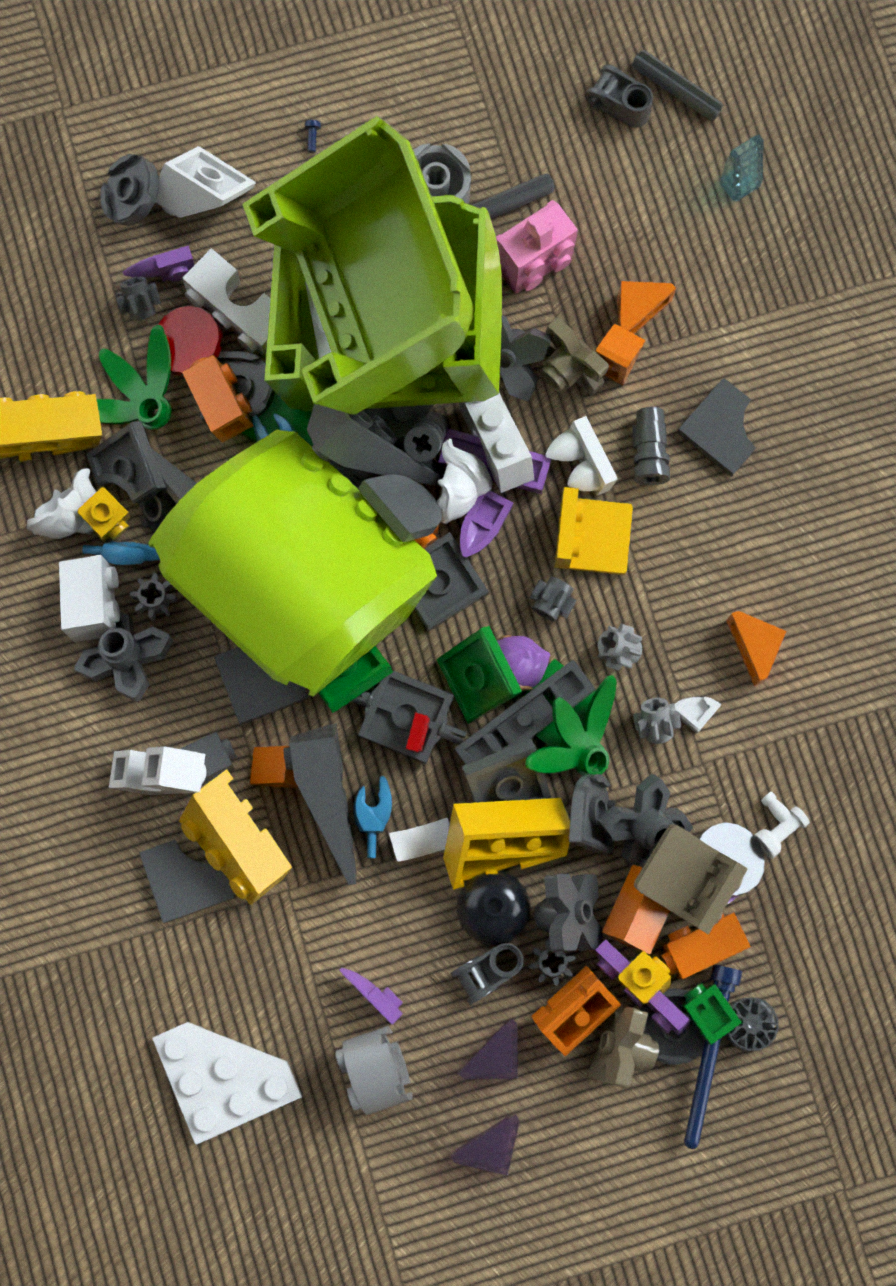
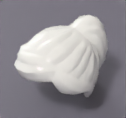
(462, 482)
(60, 515)

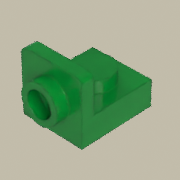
(710, 1012)

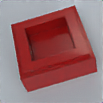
(418, 733)

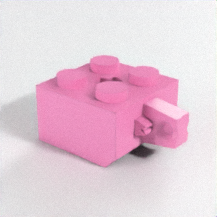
(536, 247)

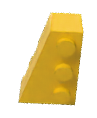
(49, 425)
(504, 834)
(232, 839)

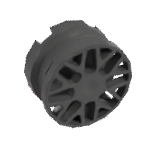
(757, 1024)

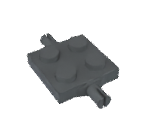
(392, 711)

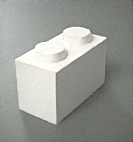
(88, 597)

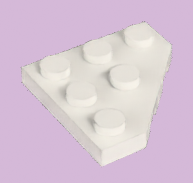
(222, 1079)

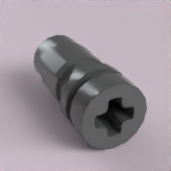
(426, 436)
(651, 444)

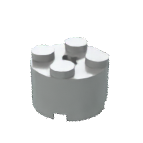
(445, 169)
(374, 1070)

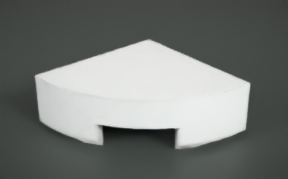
(696, 711)

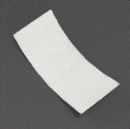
(420, 840)

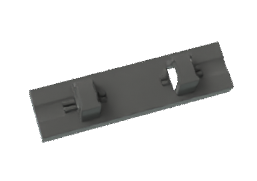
(527, 715)

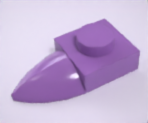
(169, 265)
(483, 522)
(385, 1001)

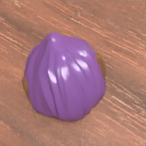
(525, 660)

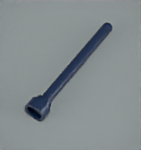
(726, 981)

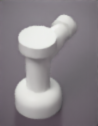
(788, 820)

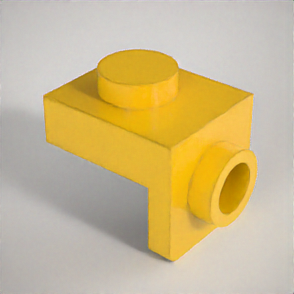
(105, 515)
(646, 977)

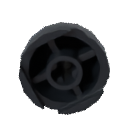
(493, 908)

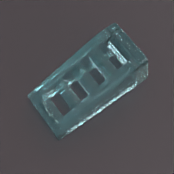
(744, 169)

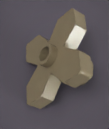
(572, 361)
(623, 1048)

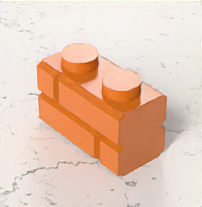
(575, 1011)

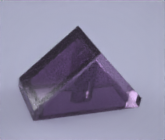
(496, 1057)
(491, 1148)

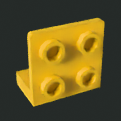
(593, 534)

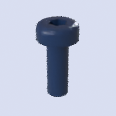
(312, 127)

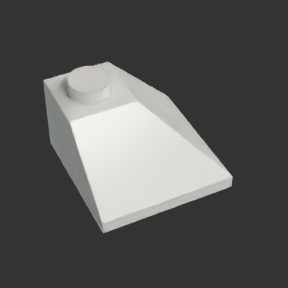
(199, 183)

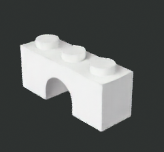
(211, 284)
(502, 443)
(158, 771)

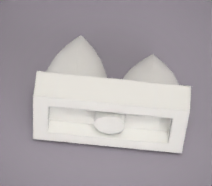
(581, 443)

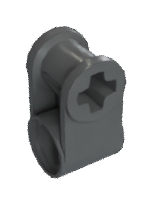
(614, 94)
(486, 973)

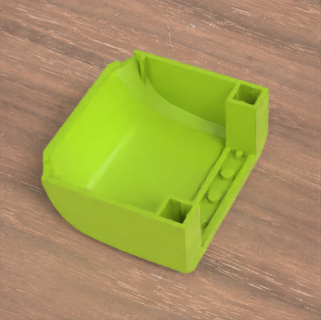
(370, 263)
(464, 377)
(291, 561)

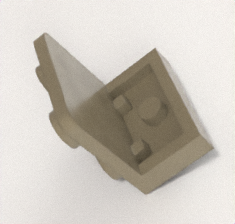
(690, 878)

